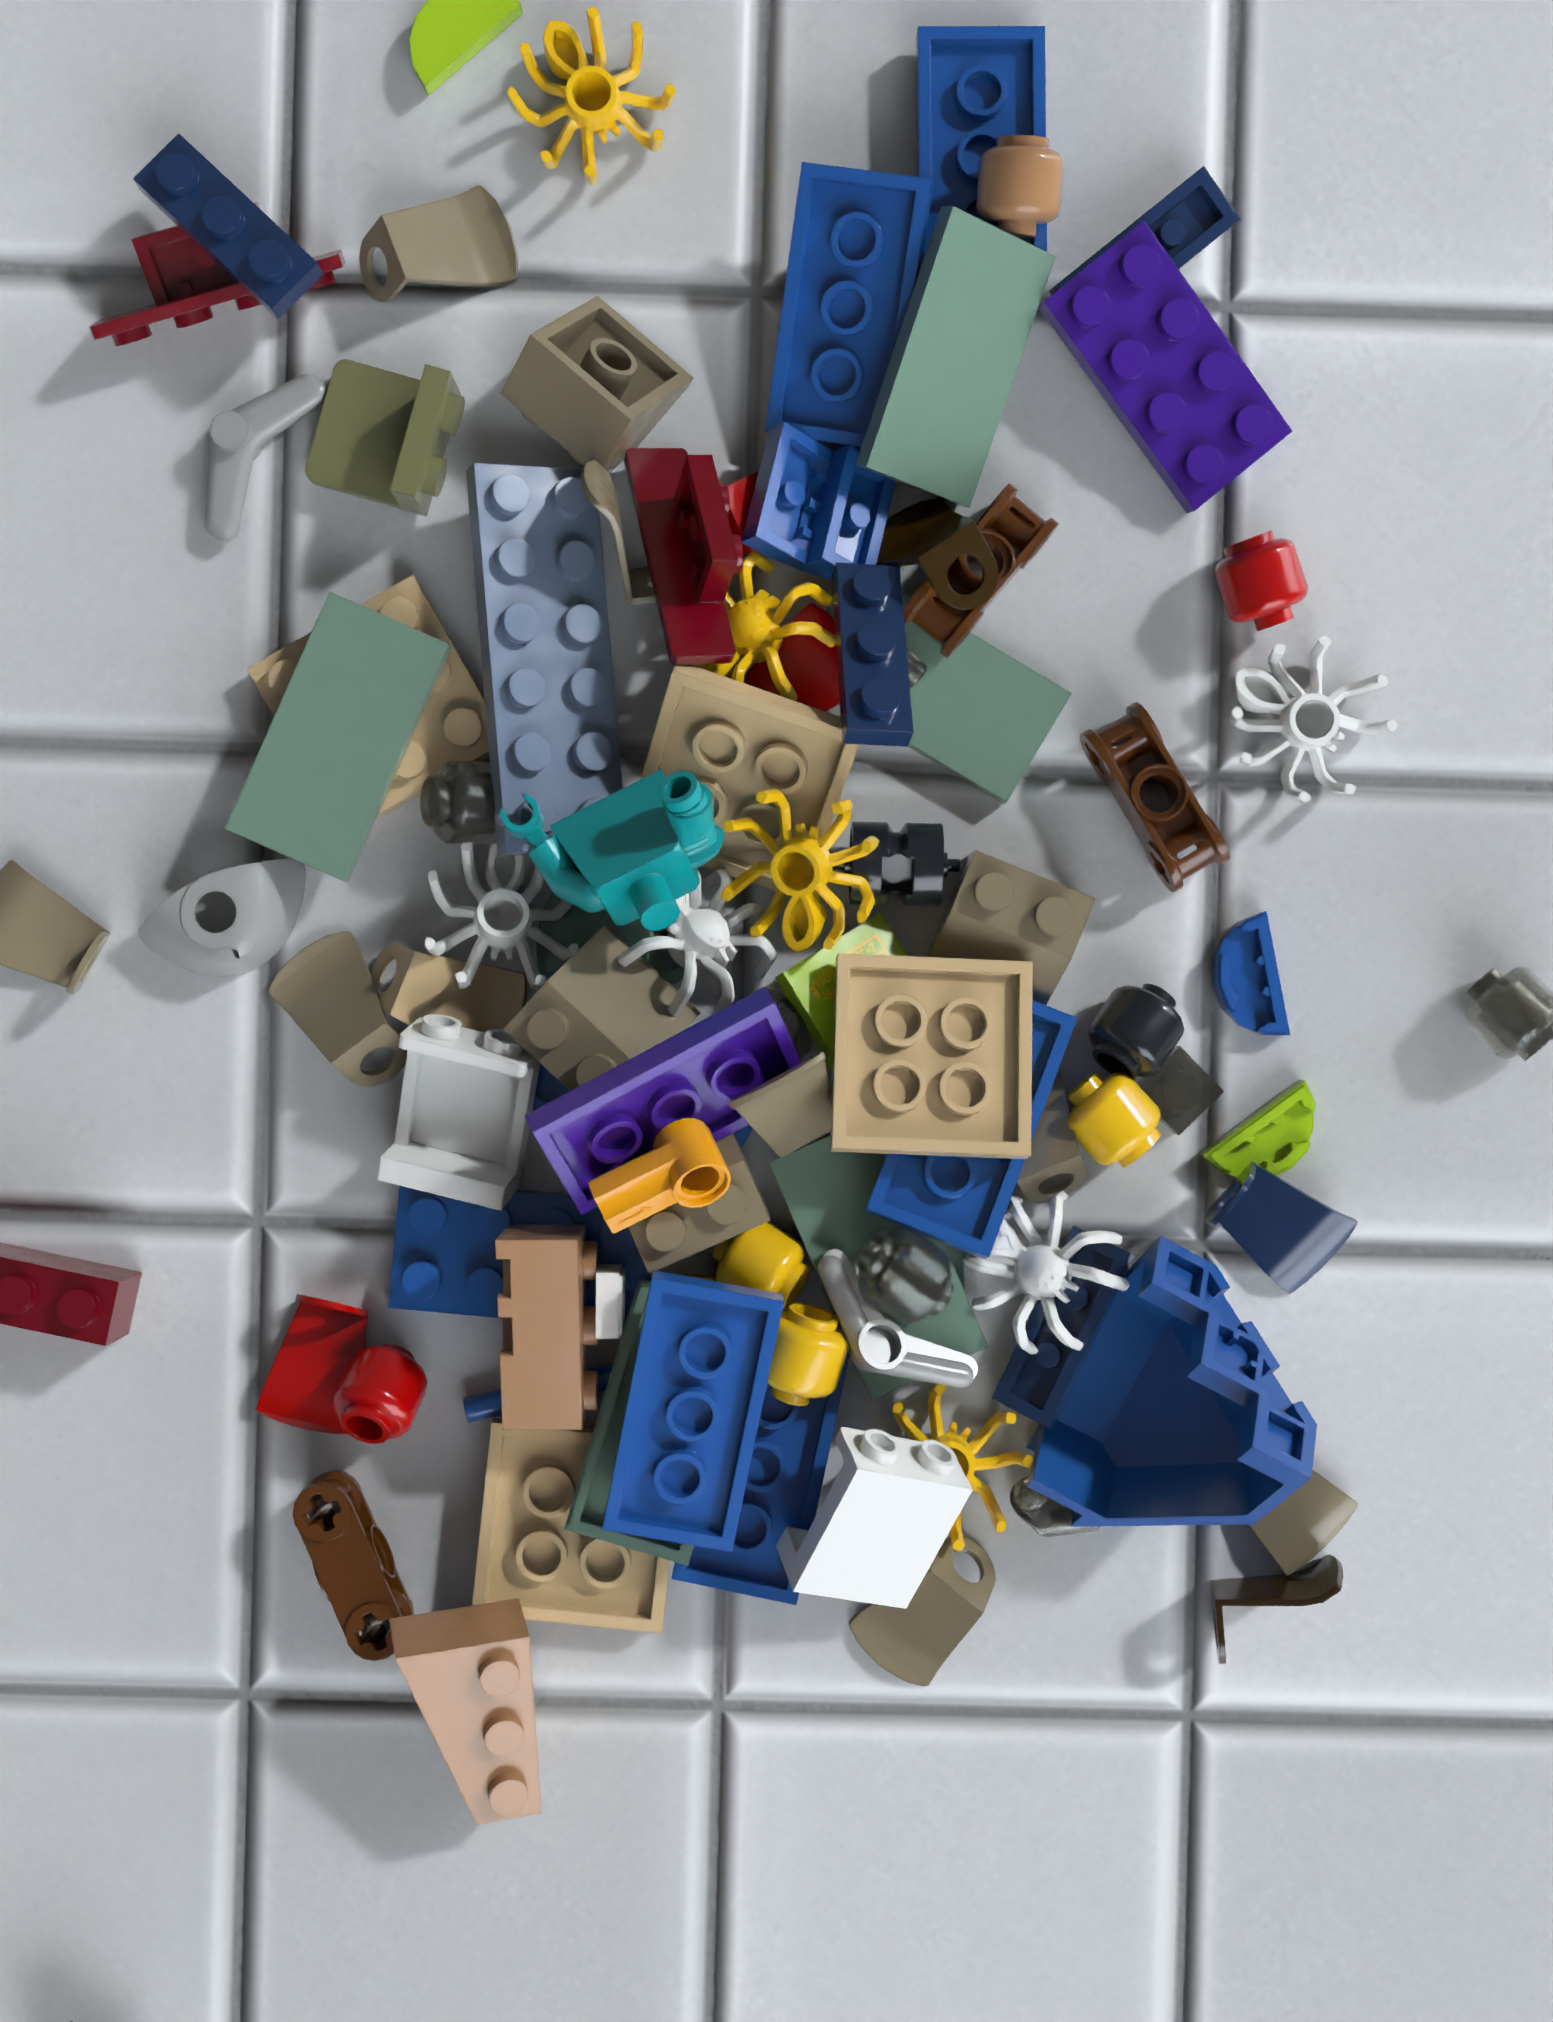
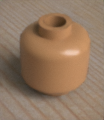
(1020, 184)

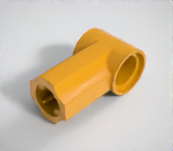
(679, 1169)

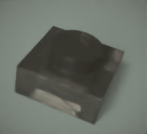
(1180, 1090)

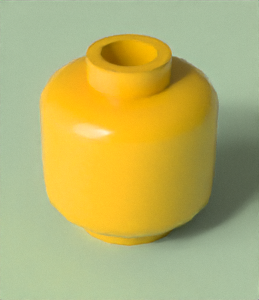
(1113, 1118)
(765, 1261)
(807, 1355)

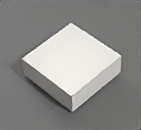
(610, 1301)

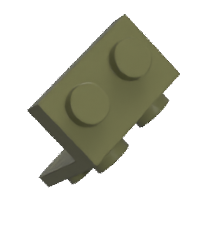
(385, 434)

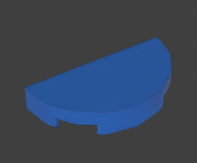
(1248, 977)

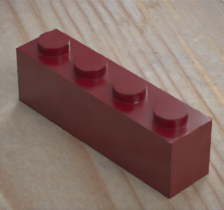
(66, 1295)

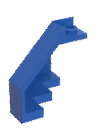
(1174, 1410)

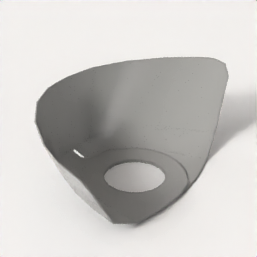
(266, 907)

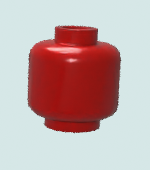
(1261, 580)
(379, 1393)

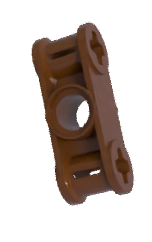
(1014, 538)
(1144, 761)
(352, 1562)

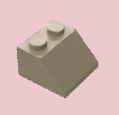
(594, 383)
(1012, 917)
(597, 1013)
(686, 1231)

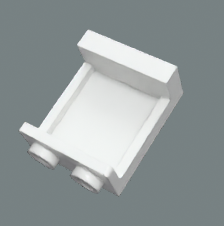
(461, 1113)
(877, 1520)

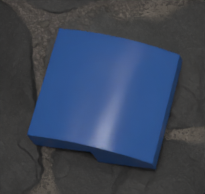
(815, 505)

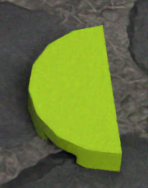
(453, 32)
(1270, 1137)

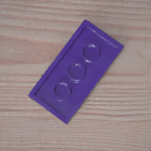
(1165, 368)
(677, 1079)

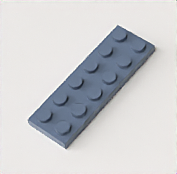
(542, 643)

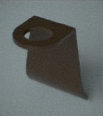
(933, 537)
(1298, 1589)

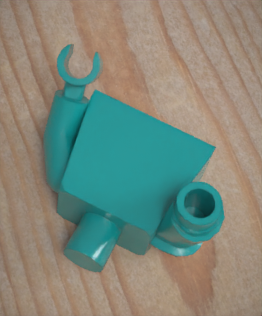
(628, 849)

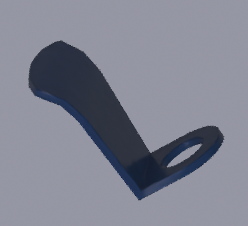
(1280, 1226)

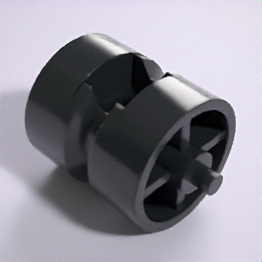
(903, 864)

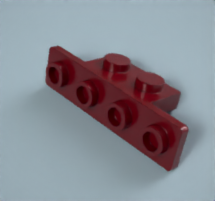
(186, 285)
(687, 549)

